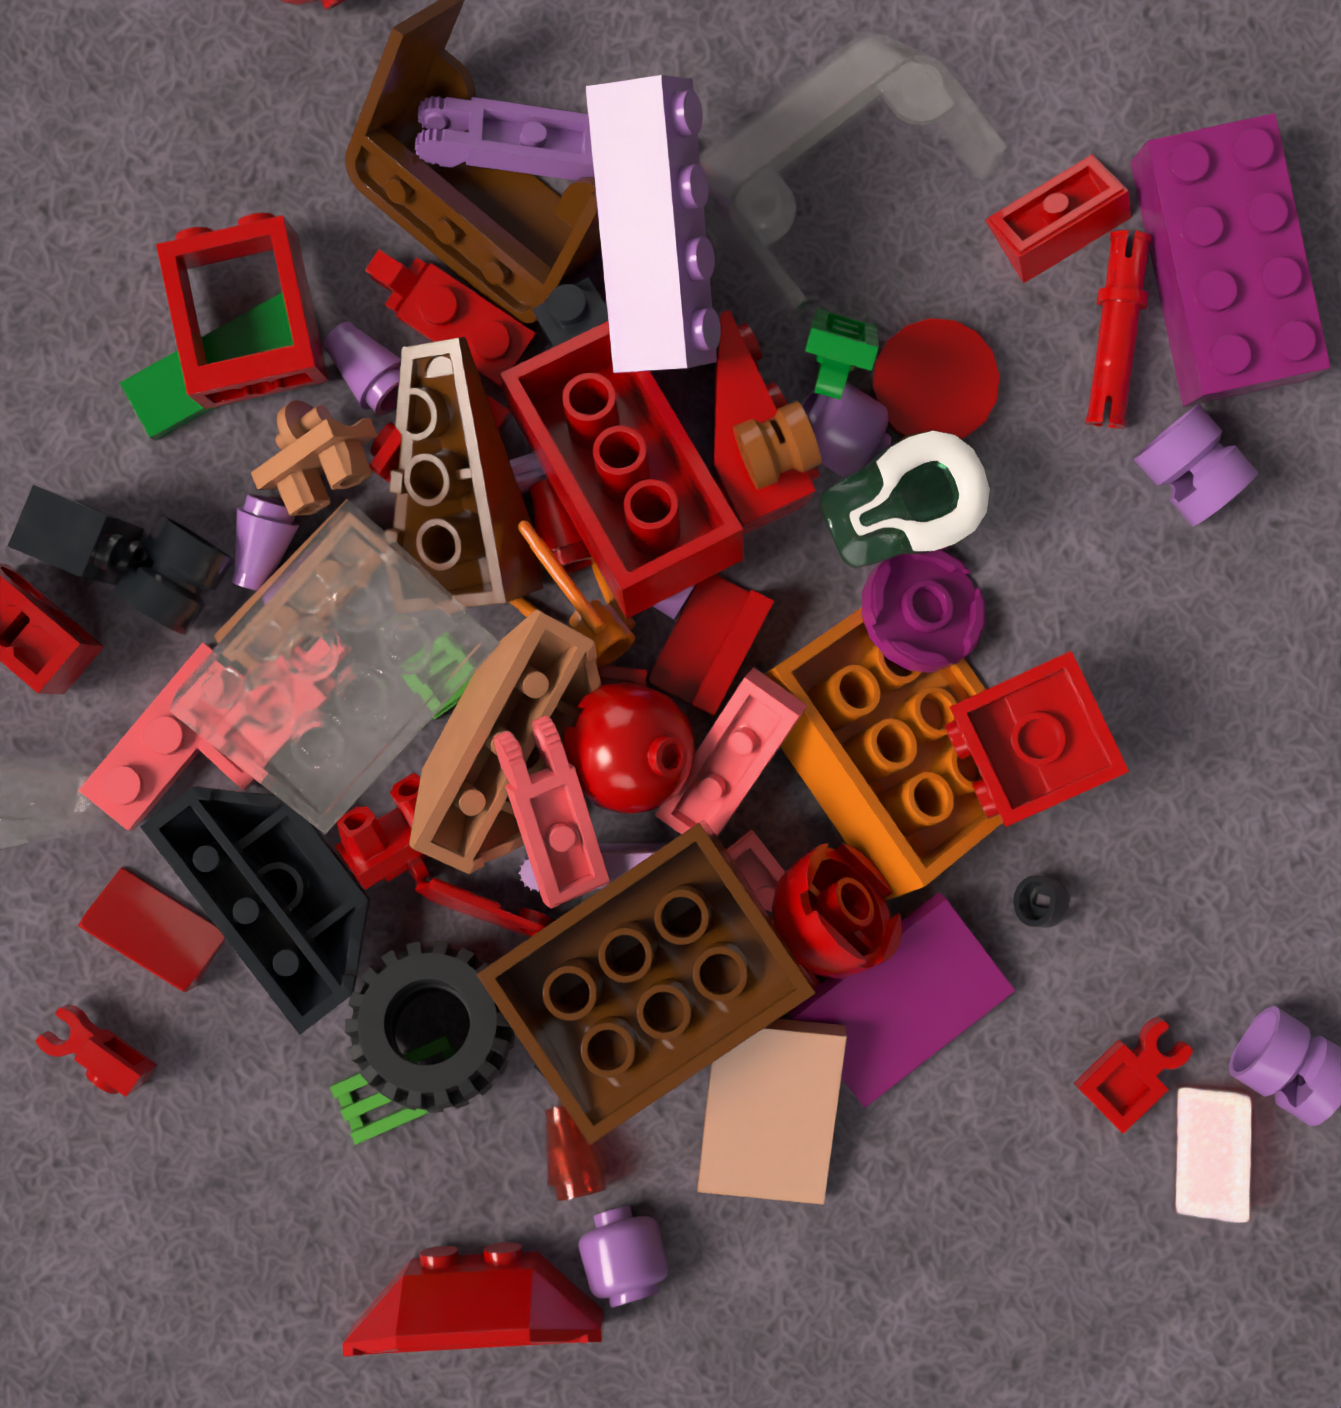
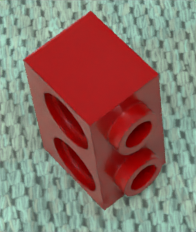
(40, 638)

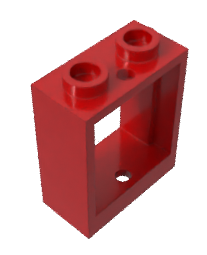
(255, 373)

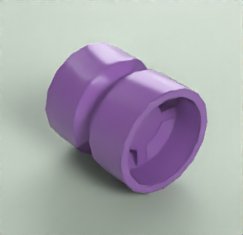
(1196, 465)
(1285, 1061)

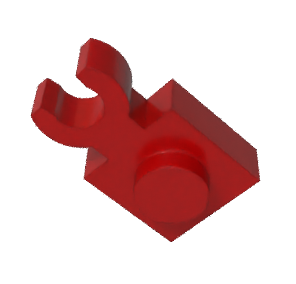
(1125, 1081)

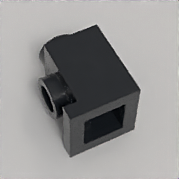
(570, 312)

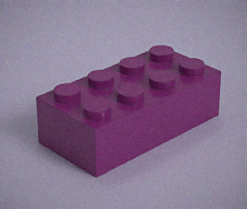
(1229, 260)

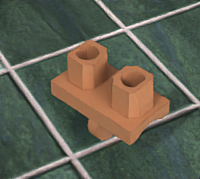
(310, 447)

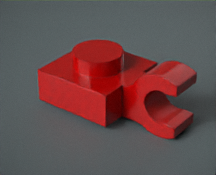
(108, 1059)

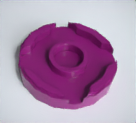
(923, 610)

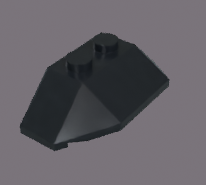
(270, 893)

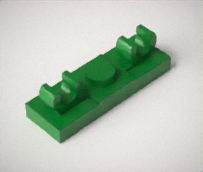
(839, 347)

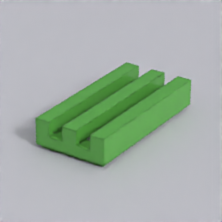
(352, 1110)

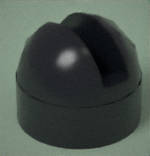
(1038, 916)

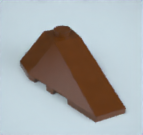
(455, 481)

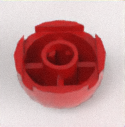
(630, 748)
(836, 912)

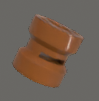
(777, 445)

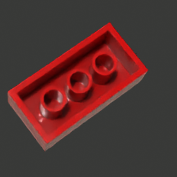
(623, 471)

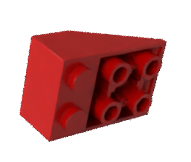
(738, 398)

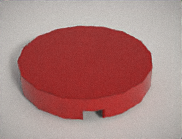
(936, 378)

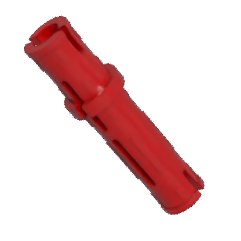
(1118, 328)

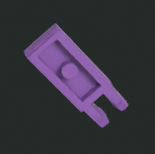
(505, 137)

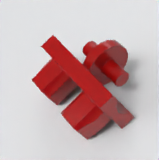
(381, 846)

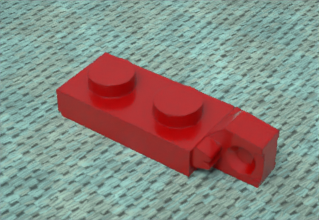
(447, 310)

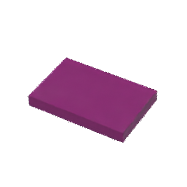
(911, 1003)

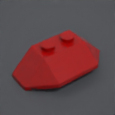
(475, 1303)

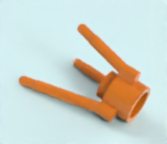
(596, 621)

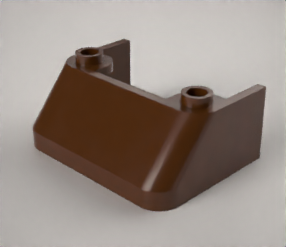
(486, 224)

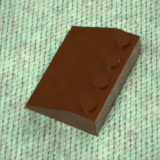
(647, 982)

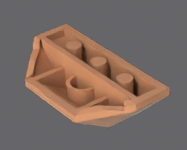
(462, 793)

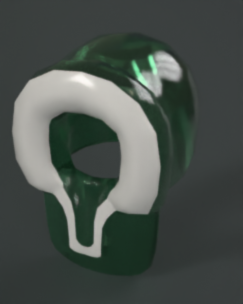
(907, 500)

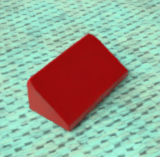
(1060, 217)
(153, 930)

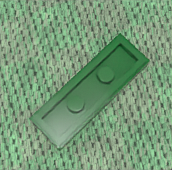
(160, 390)

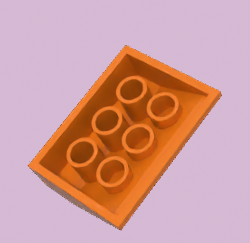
(881, 753)

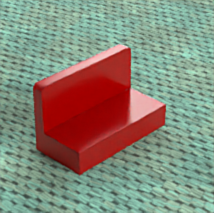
(710, 642)

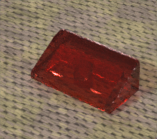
(1213, 1152)

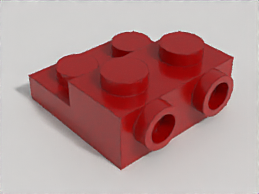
(1035, 740)

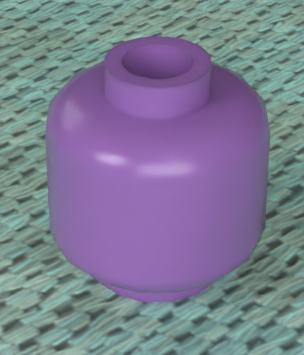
(847, 429)
(623, 1256)

